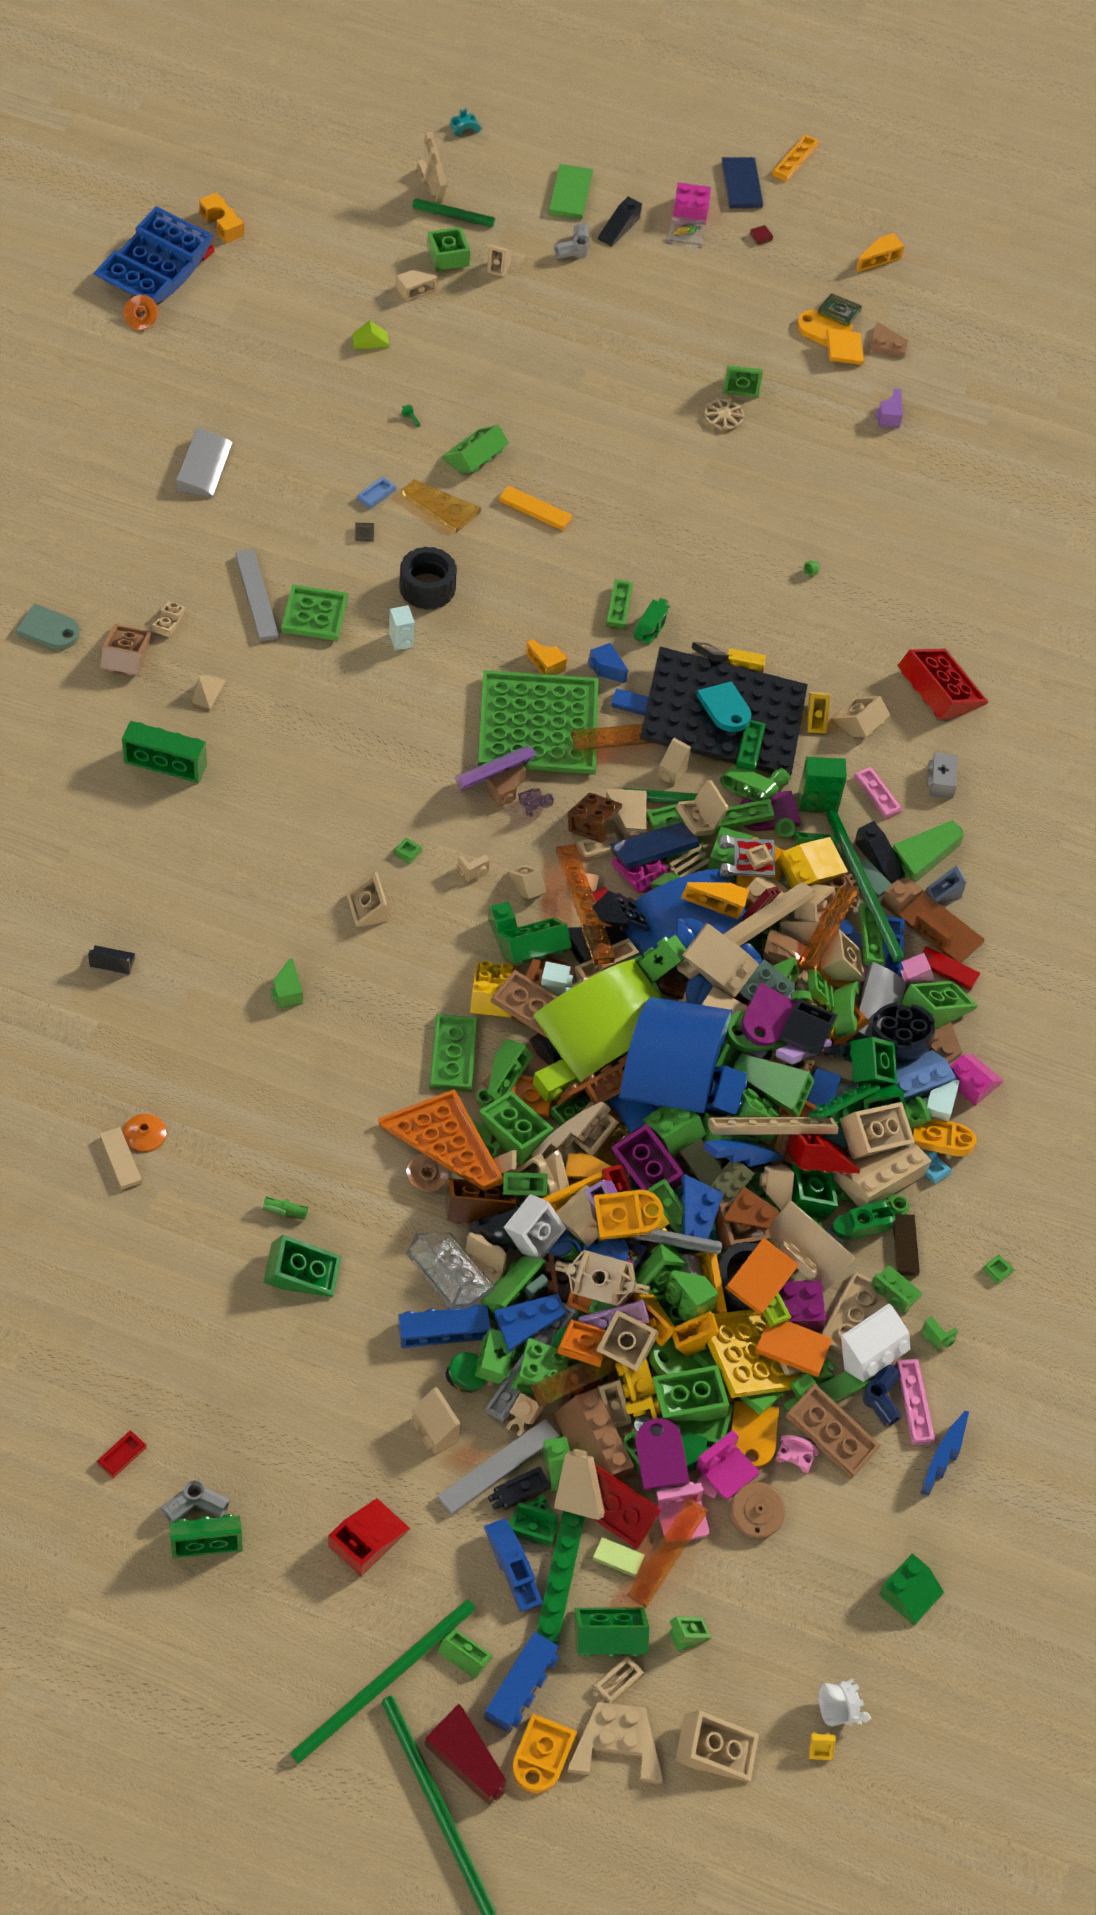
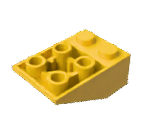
(487, 981)

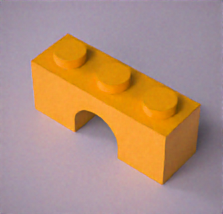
(228, 224)

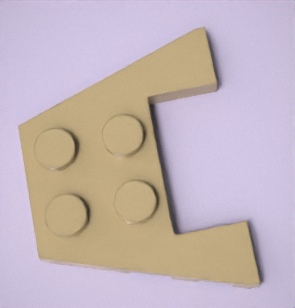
(433, 171)
(620, 1731)

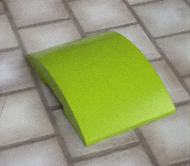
(597, 1018)

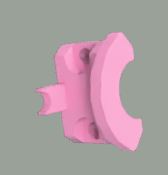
(797, 1451)

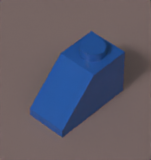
(607, 663)

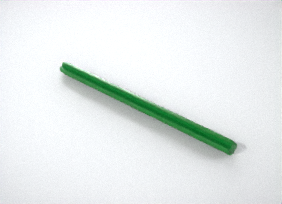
(865, 886)
(382, 1681)
(438, 1807)

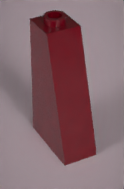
(466, 1755)

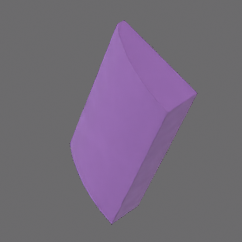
(494, 767)

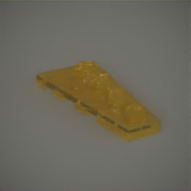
(443, 506)

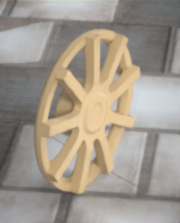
(724, 414)

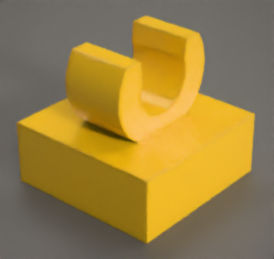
(822, 1746)

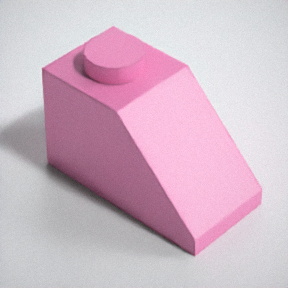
(917, 970)

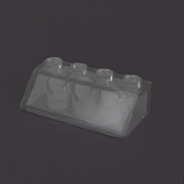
(449, 1269)

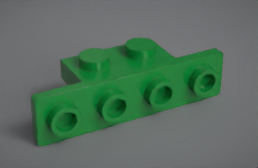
(844, 1105)

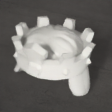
(841, 1704)

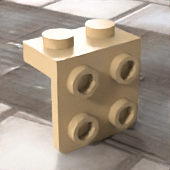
(704, 812)
(487, 1256)

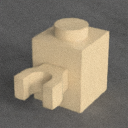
(526, 1411)

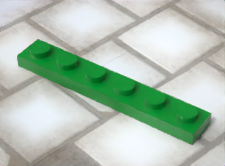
(560, 1576)

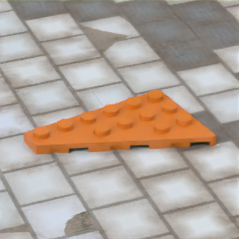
(446, 1135)

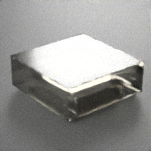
(364, 531)

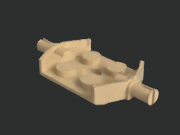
(618, 1282)

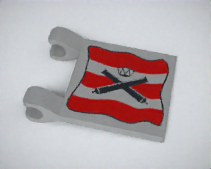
(741, 862)

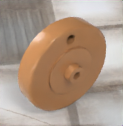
(757, 1510)

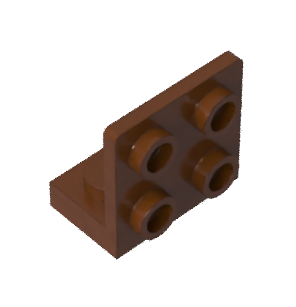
(590, 816)
(557, 1281)

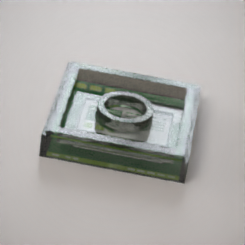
(840, 309)

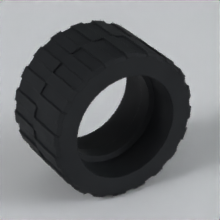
(428, 561)
(735, 1254)

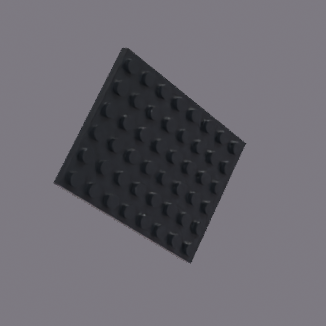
(678, 713)

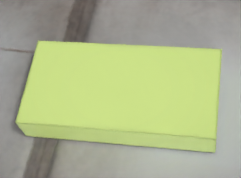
(618, 1557)

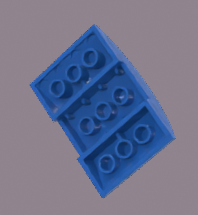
(157, 256)
(664, 907)
(674, 1054)

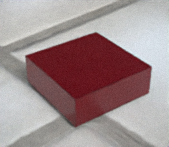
(761, 234)

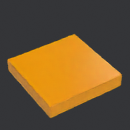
(844, 346)

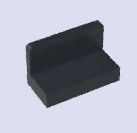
(111, 959)

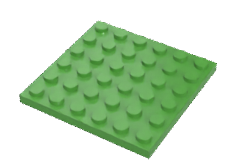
(539, 714)

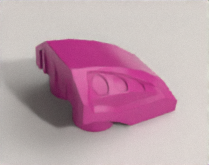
(640, 876)

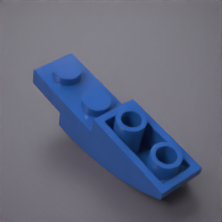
(514, 1564)

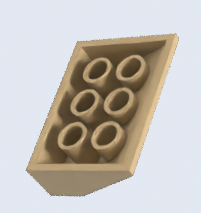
(883, 1174)

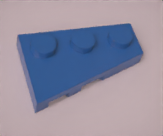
(699, 1207)
(528, 1318)

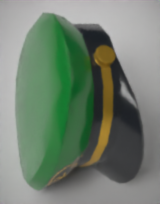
(461, 1372)

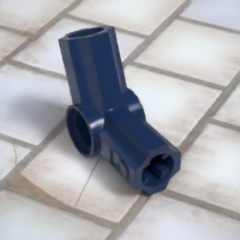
(882, 1403)

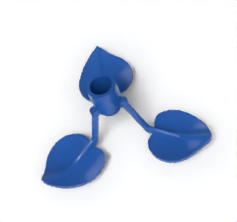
(699, 987)
(612, 1248)

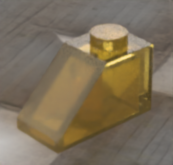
(618, 1134)

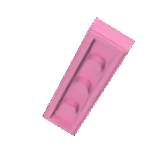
(915, 1402)

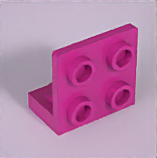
(726, 1466)

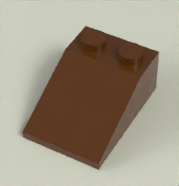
(469, 1203)

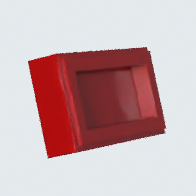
(121, 1454)

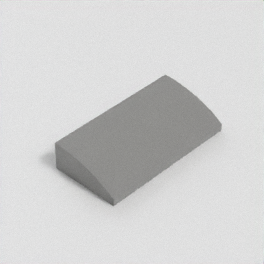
(203, 463)
(878, 990)

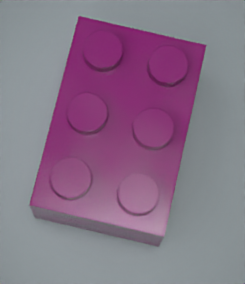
(647, 1160)

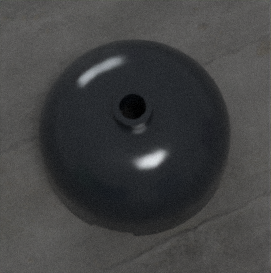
(907, 1027)
(493, 1229)

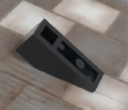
(621, 221)
(877, 849)

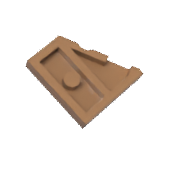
(888, 341)
(946, 1043)

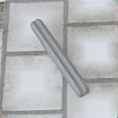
(683, 1241)

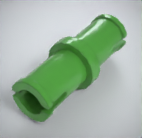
(285, 1207)

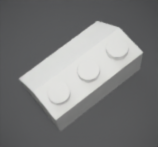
(874, 1343)

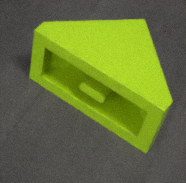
(370, 336)

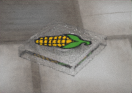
(686, 232)

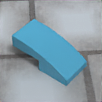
(938, 1169)

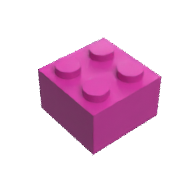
(692, 201)

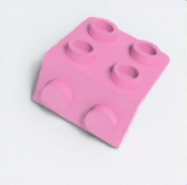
(672, 1501)

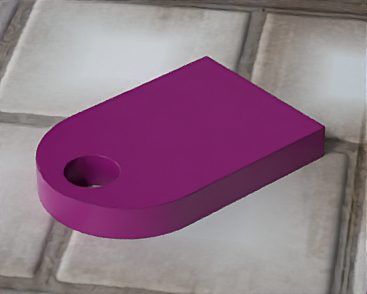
(783, 807)
(767, 1013)
(662, 1456)

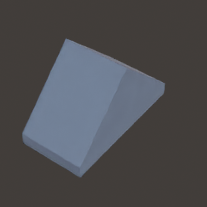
(948, 886)

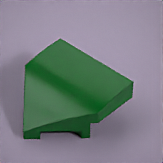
(535, 1521)

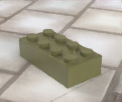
(731, 1180)

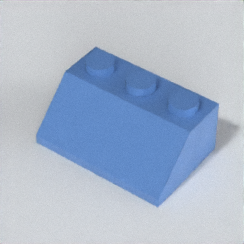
(922, 1075)

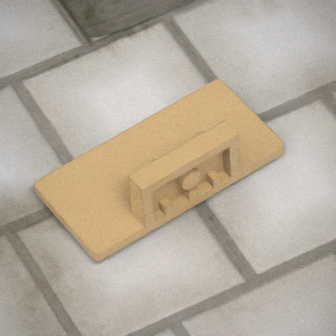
(809, 1245)

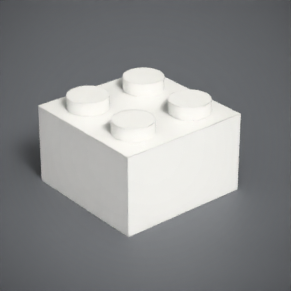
(535, 1227)

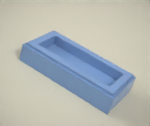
(376, 493)

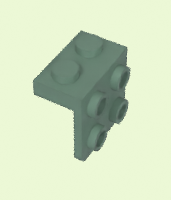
(769, 976)

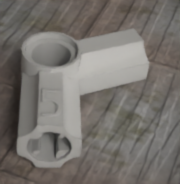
(577, 247)
(183, 1503)

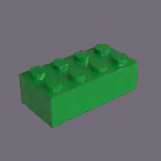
(164, 751)

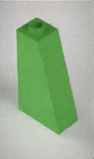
(926, 850)
(780, 1083)

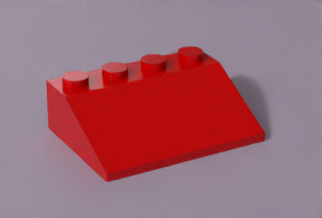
(941, 682)

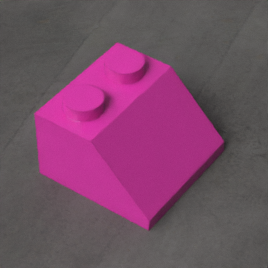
(975, 1078)

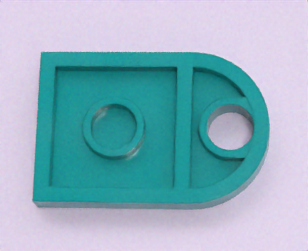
(724, 705)

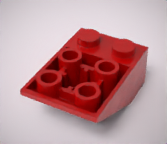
(820, 1153)
(367, 1536)

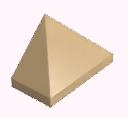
(207, 691)

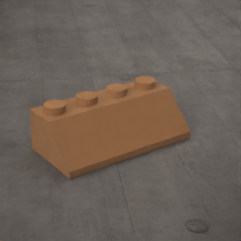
(592, 1430)

